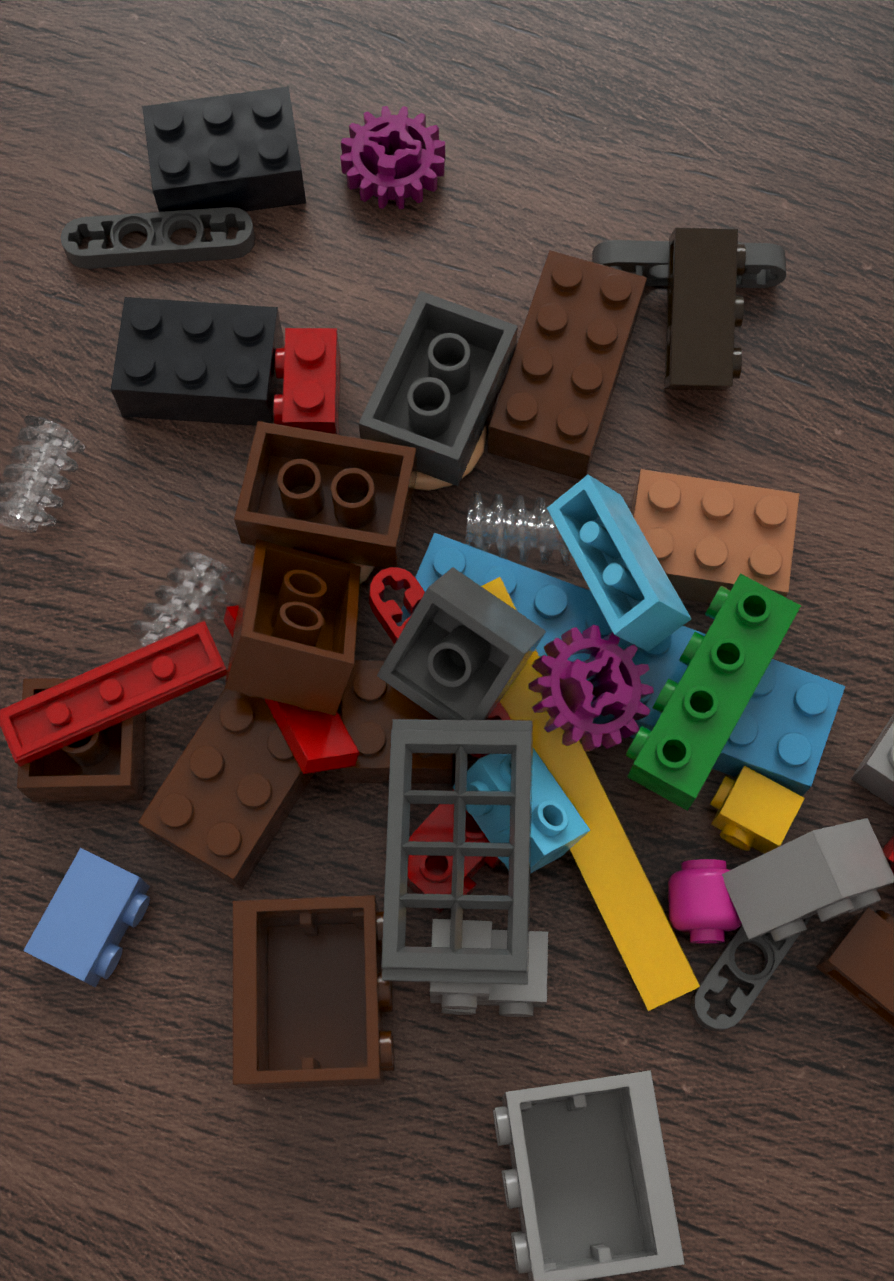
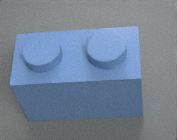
(89, 918)

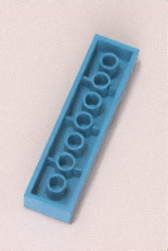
(779, 728)

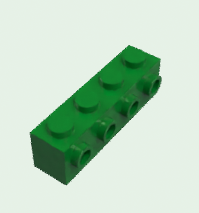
(712, 691)

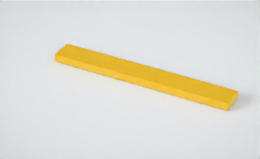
(605, 852)

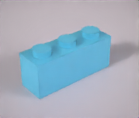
(618, 564)

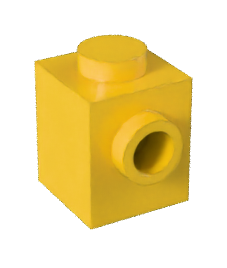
(754, 811)

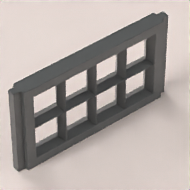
(457, 963)

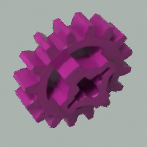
(393, 157)
(569, 695)

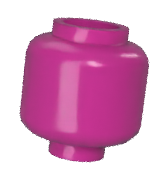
(701, 901)

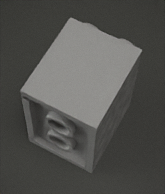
(588, 1179)

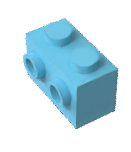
(548, 802)

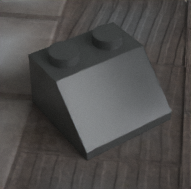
(460, 650)

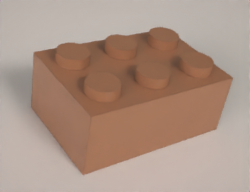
(715, 531)

